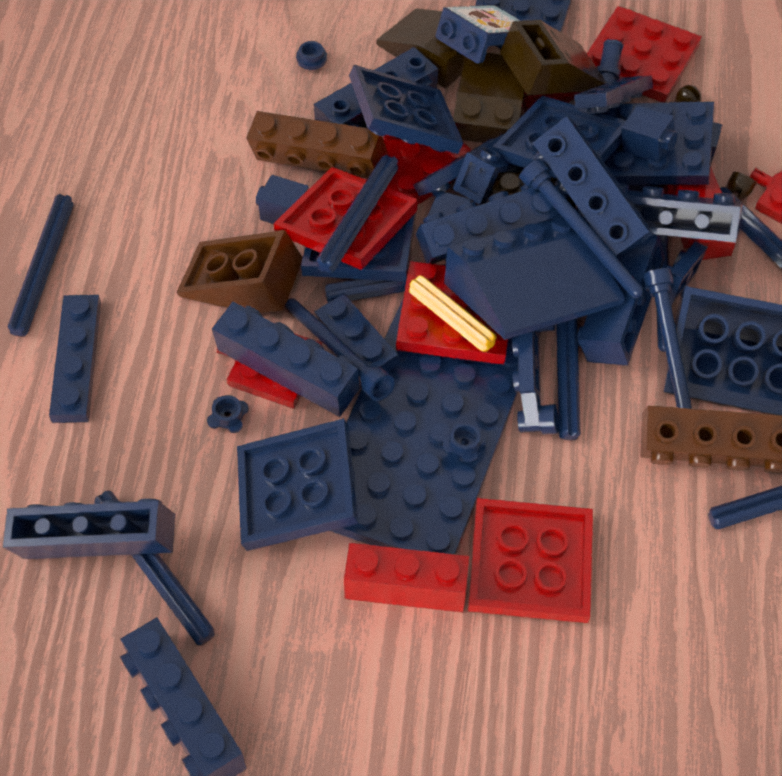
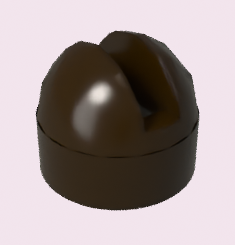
(688, 94)
(742, 184)

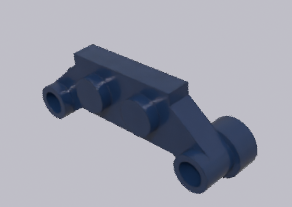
(527, 381)

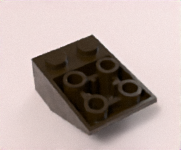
(548, 60)

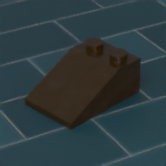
(419, 31)
(487, 99)

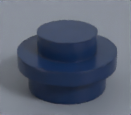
(311, 55)

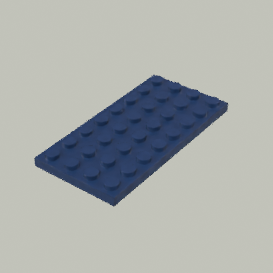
(403, 479)

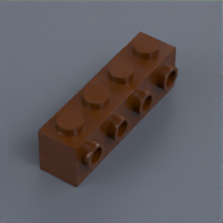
(315, 144)
(711, 438)

